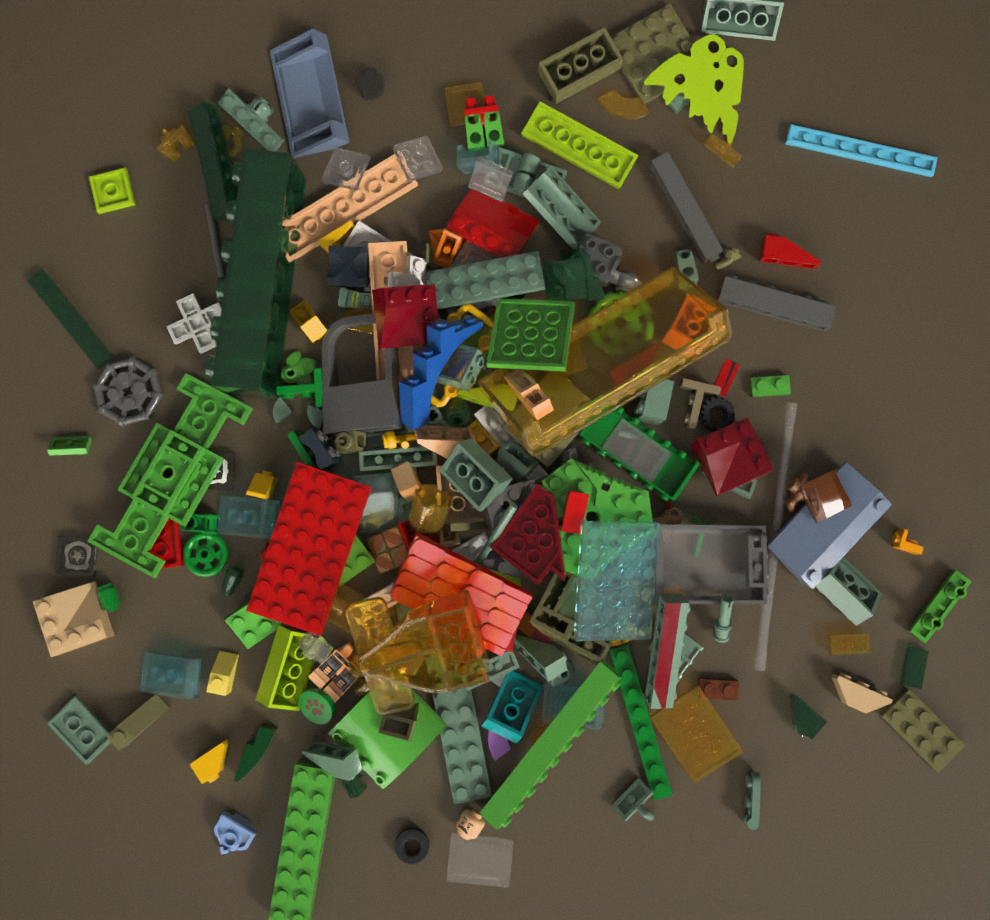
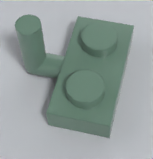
(633, 800)

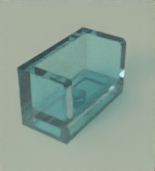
(467, 159)

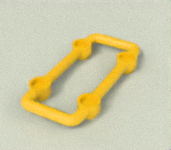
(483, 343)

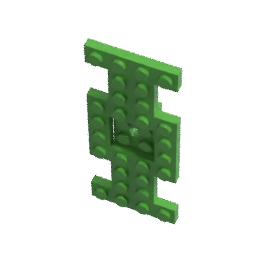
(157, 496)

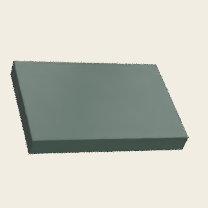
(80, 729)

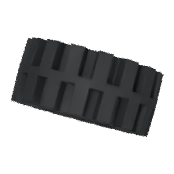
(728, 413)

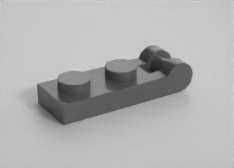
(756, 559)

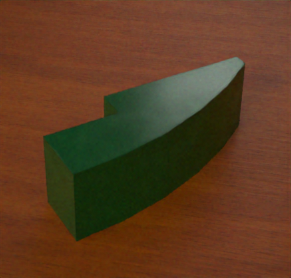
(255, 750)

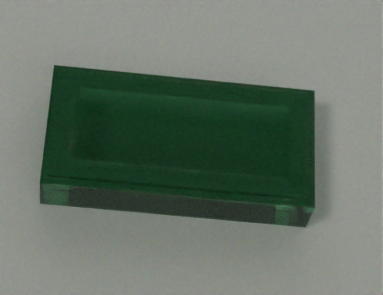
(914, 667)

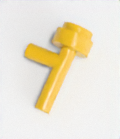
(390, 440)

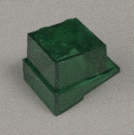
(572, 277)

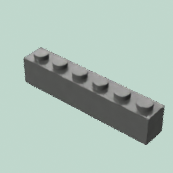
(775, 303)

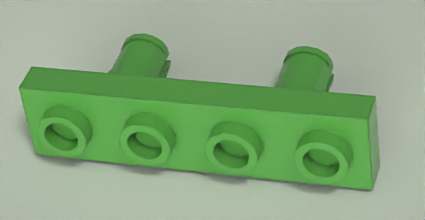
(939, 606)

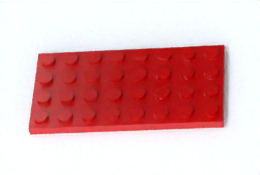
(309, 548)

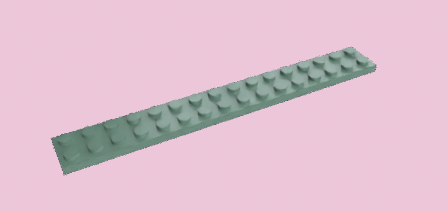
(460, 737)

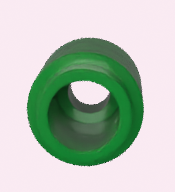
(108, 597)

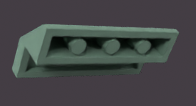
(561, 207)
(379, 458)

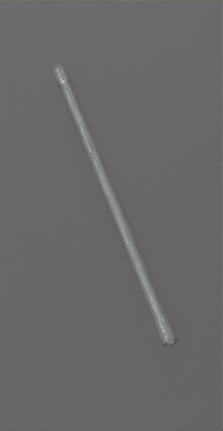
(789, 418)

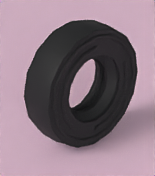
(405, 856)

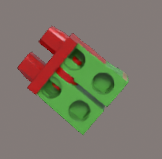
(482, 118)

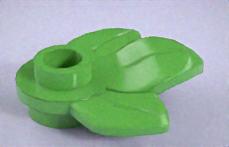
(301, 367)

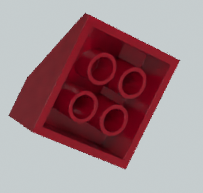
(404, 314)
(732, 456)

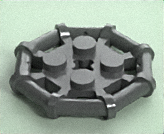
(117, 395)

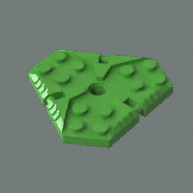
(618, 503)

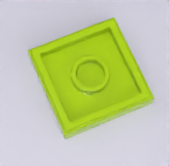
(112, 190)

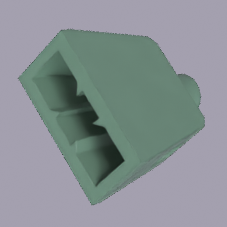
(516, 462)

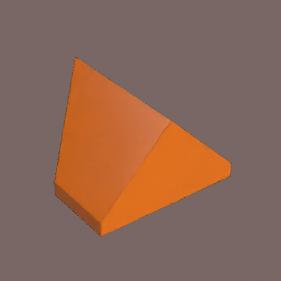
(444, 246)

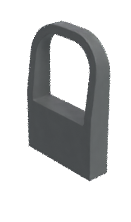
(360, 405)

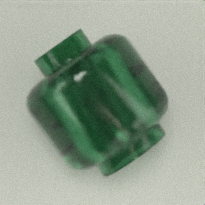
(456, 412)

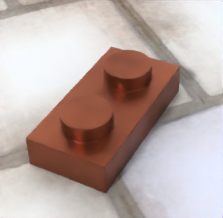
(719, 688)

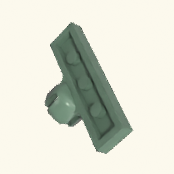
(253, 118)

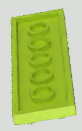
(579, 145)

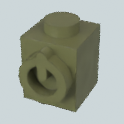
(350, 442)

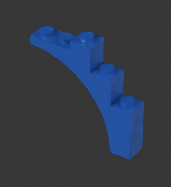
(428, 363)

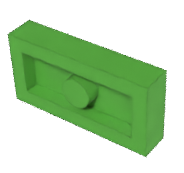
(770, 386)
(69, 445)

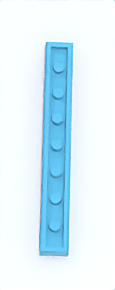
(861, 150)

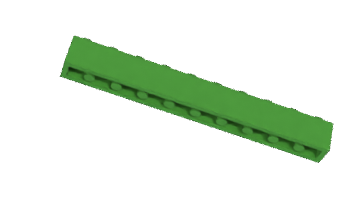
(551, 744)

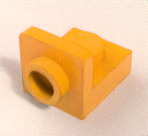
(909, 545)

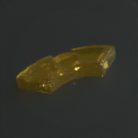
(623, 107)

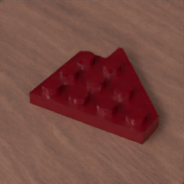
(533, 537)

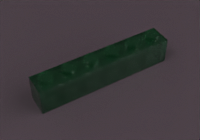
(213, 157)

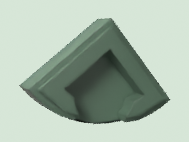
(281, 410)
(315, 416)

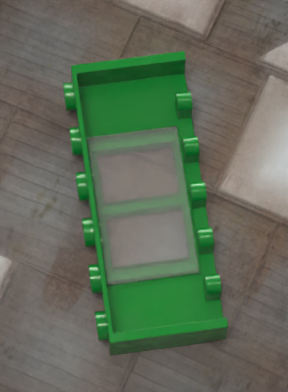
(640, 453)

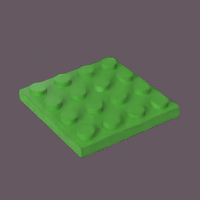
(531, 334)

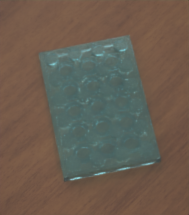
(616, 580)

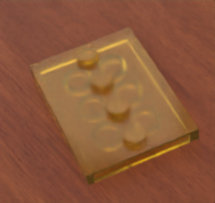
(696, 734)

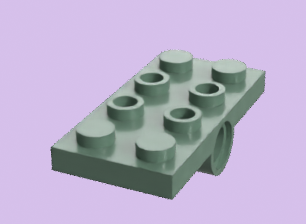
(525, 168)

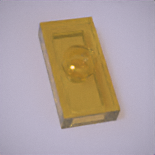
(723, 150)
(849, 643)

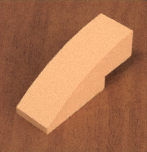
(529, 393)

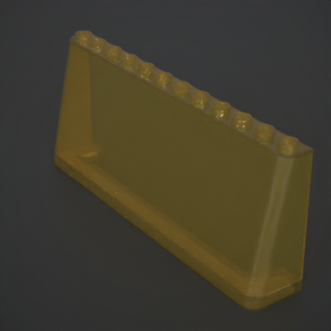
(616, 358)

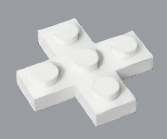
(413, 275)
(195, 323)

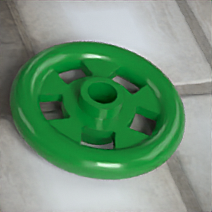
(191, 562)

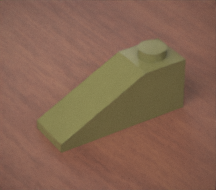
(137, 722)

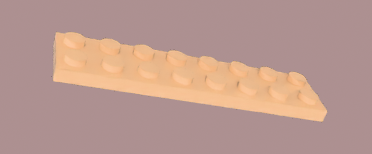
(377, 189)
(383, 259)

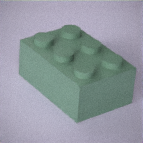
(654, 403)

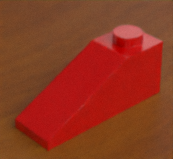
(784, 252)

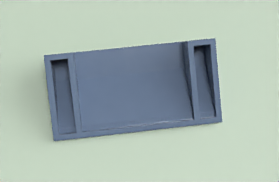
(309, 94)
(815, 548)

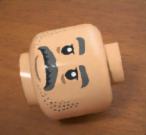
(470, 824)

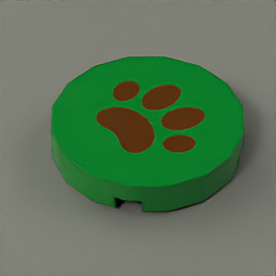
(317, 706)

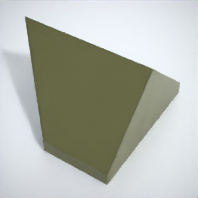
(400, 724)

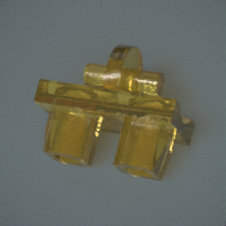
(173, 140)

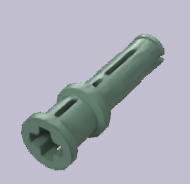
(723, 623)

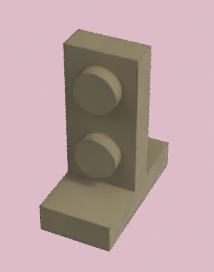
(696, 398)

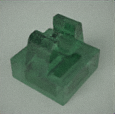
(353, 788)

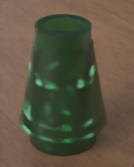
(231, 580)

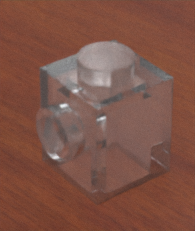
(315, 647)

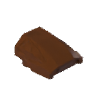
(825, 496)

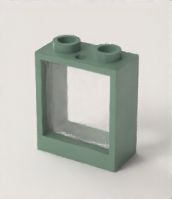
(462, 368)

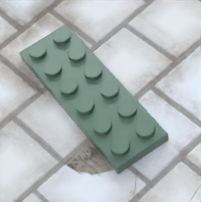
(487, 280)

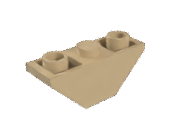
(858, 695)

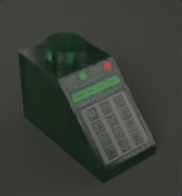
(805, 718)

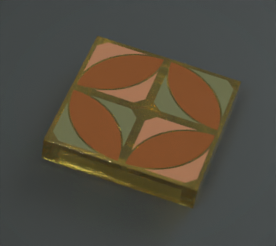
(387, 549)

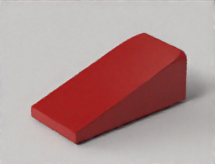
(574, 512)

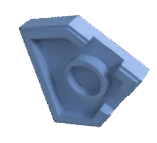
(234, 832)

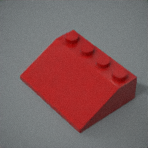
(492, 224)

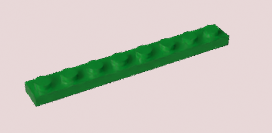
(641, 722)

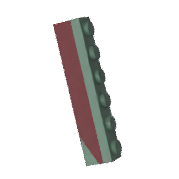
(666, 650)

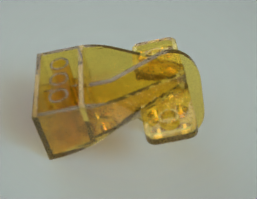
(427, 650)

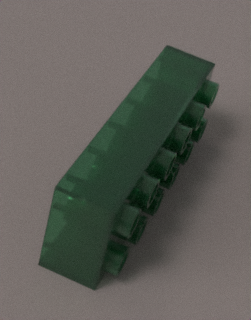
(257, 275)

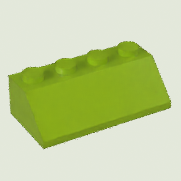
(285, 671)

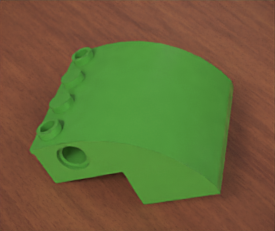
(381, 754)

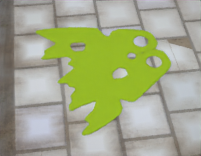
(700, 83)

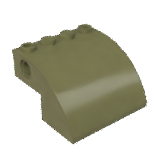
(557, 619)

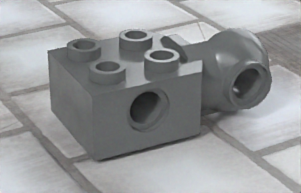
(605, 261)

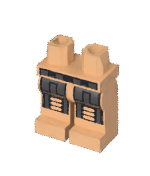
(335, 664)

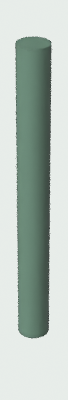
(495, 534)

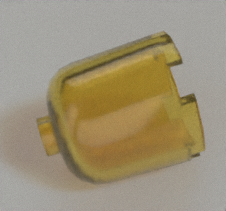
(429, 509)

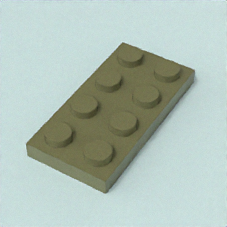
(923, 730)

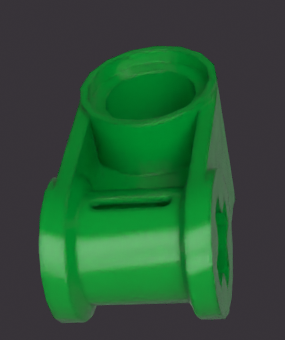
(203, 523)

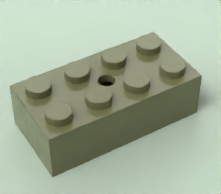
(580, 65)

